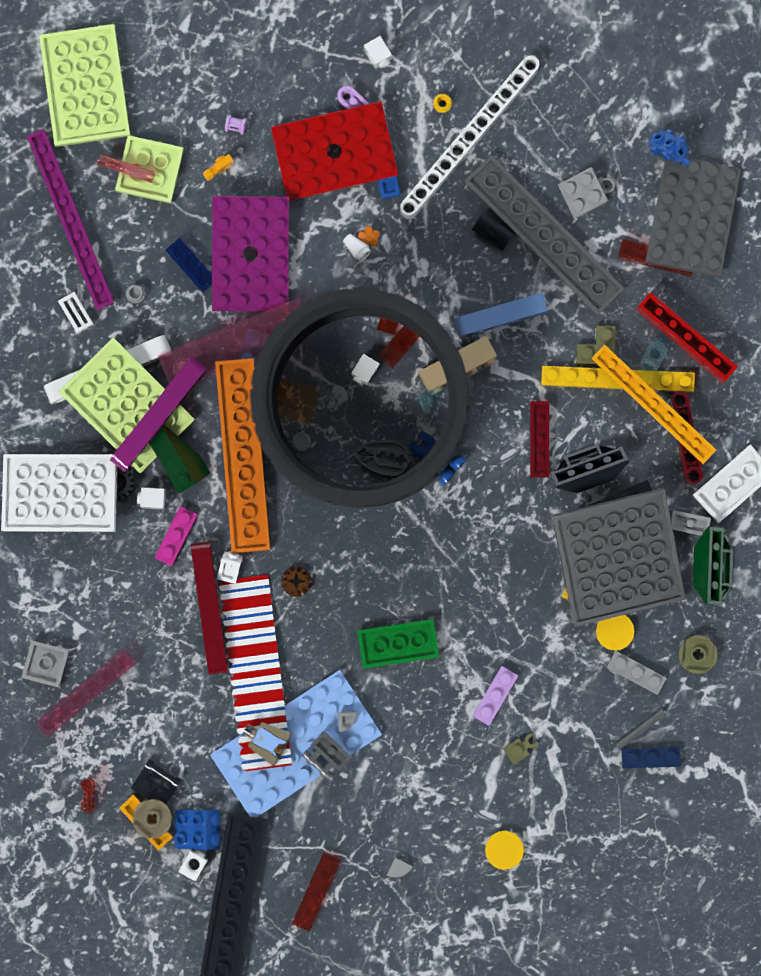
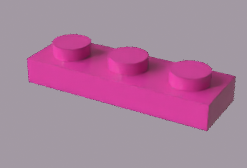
(176, 536)

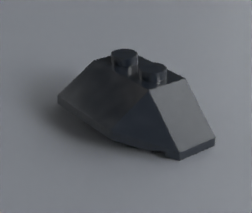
(589, 467)

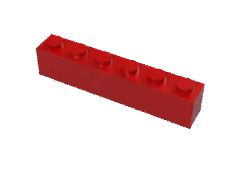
(686, 338)

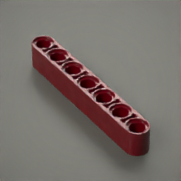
(209, 608)

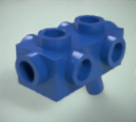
(670, 146)

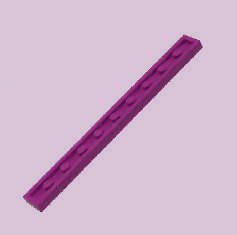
(70, 220)

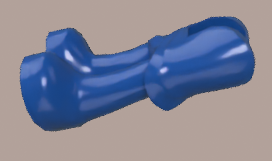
(455, 463)

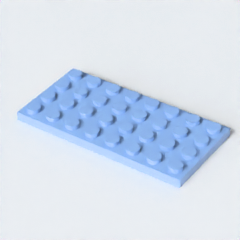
(306, 720)

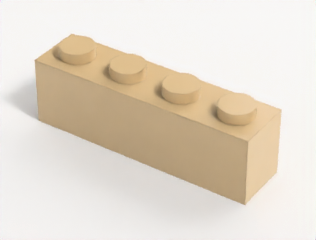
(473, 357)

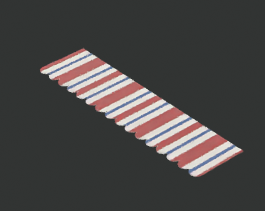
(255, 663)

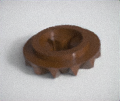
(302, 587)

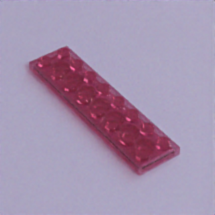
(234, 342)

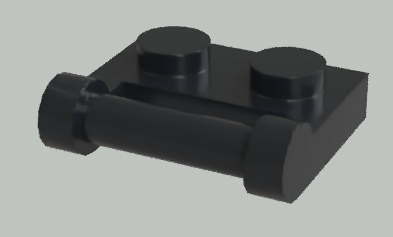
(151, 788)

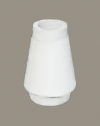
(357, 248)

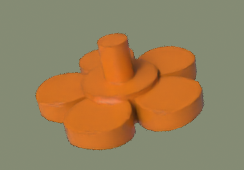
(369, 236)

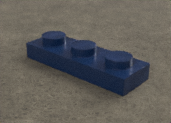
(650, 757)

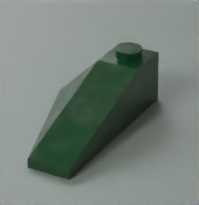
(178, 460)

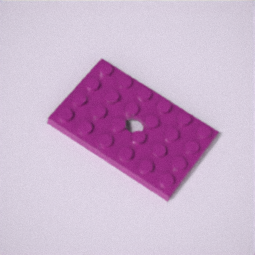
(246, 223)

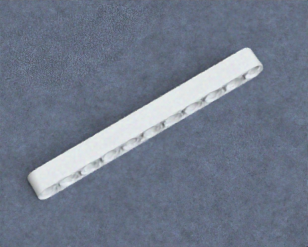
(472, 128)

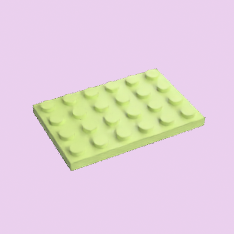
(84, 85)
(115, 395)

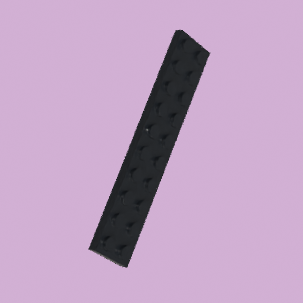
(233, 895)

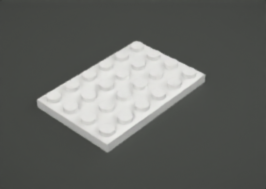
(59, 493)

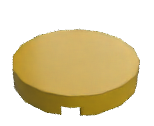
(615, 632)
(504, 850)

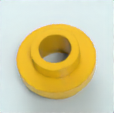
(442, 97)

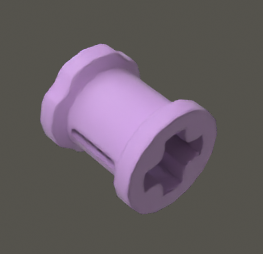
(235, 124)

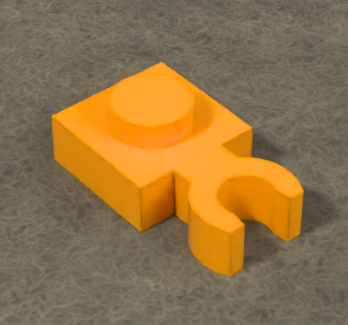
(222, 164)

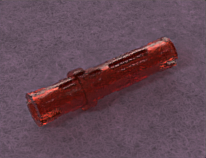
(134, 171)

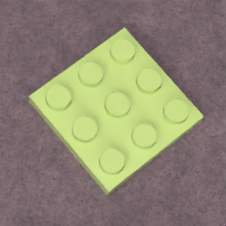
(156, 157)

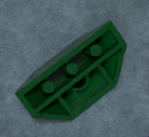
(713, 566)

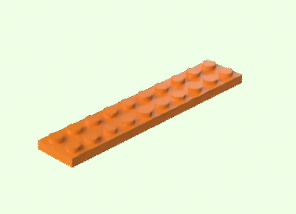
(242, 458)

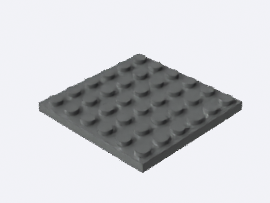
(618, 557)

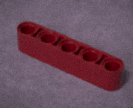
(696, 464)

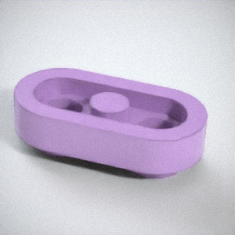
(355, 100)

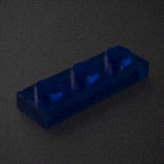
(190, 265)

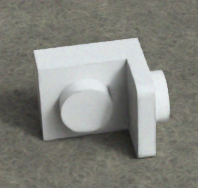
(229, 567)

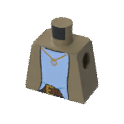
(267, 741)

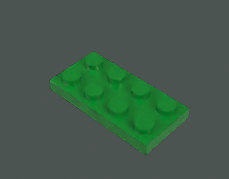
(398, 644)

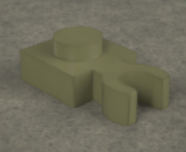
(518, 750)

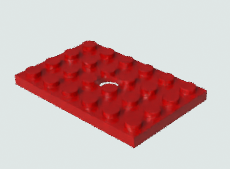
(364, 155)

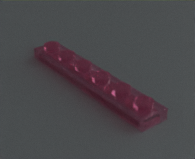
(86, 693)

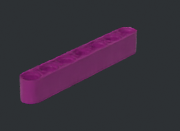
(158, 414)

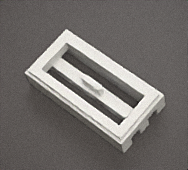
(83, 326)

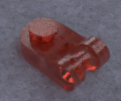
(88, 801)

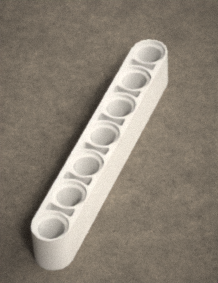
(144, 354)

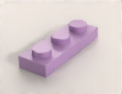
(495, 695)

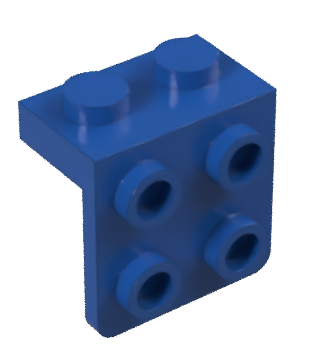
(197, 829)

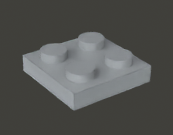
(583, 193)
(45, 664)

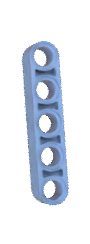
(500, 315)

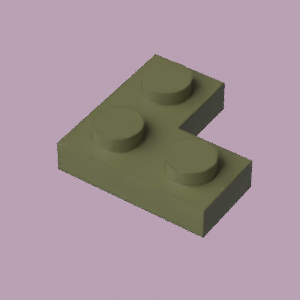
(604, 336)

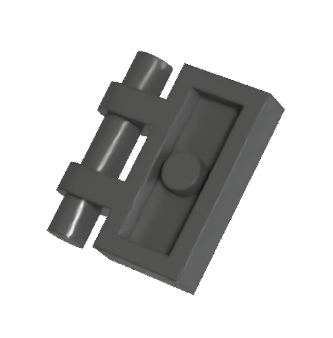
(330, 751)

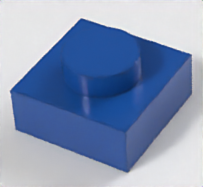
(388, 188)

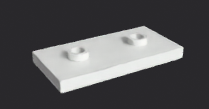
(731, 485)

